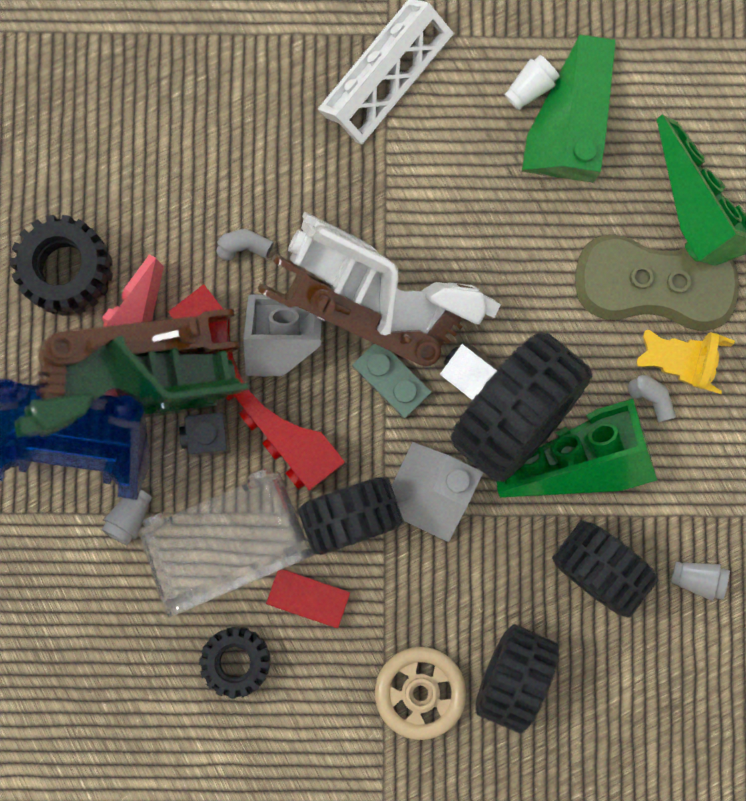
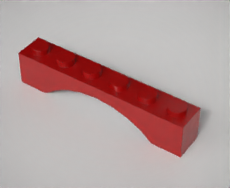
(303, 449)

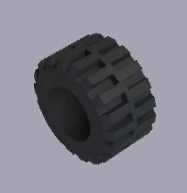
(40, 244)
(350, 515)
(605, 568)
(517, 679)

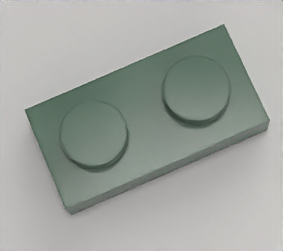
(391, 380)

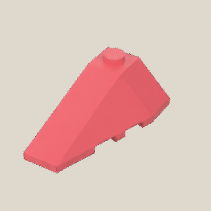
(138, 297)

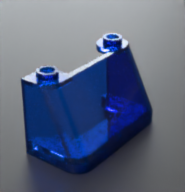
(105, 439)

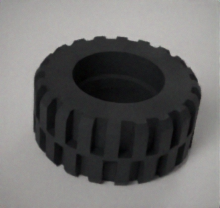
(520, 406)

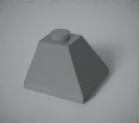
(277, 336)
(434, 490)

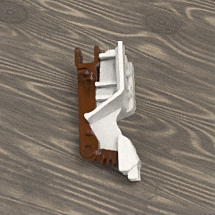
(366, 297)

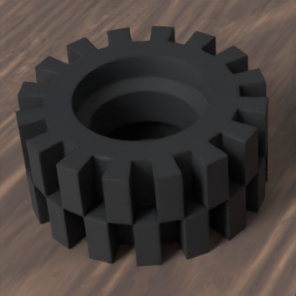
(218, 679)

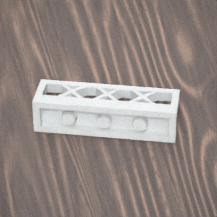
(379, 59)

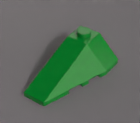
(573, 120)
(706, 218)
(594, 457)

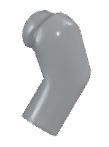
(241, 240)
(655, 392)

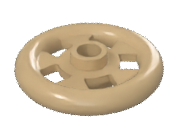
(449, 709)

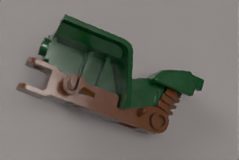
(159, 363)

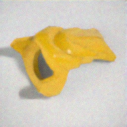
(691, 360)

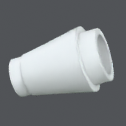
(533, 81)

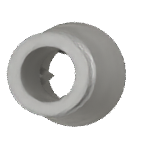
(126, 518)
(702, 579)

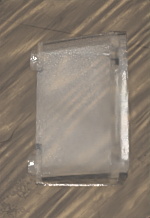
(224, 542)

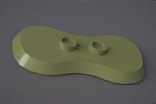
(628, 279)

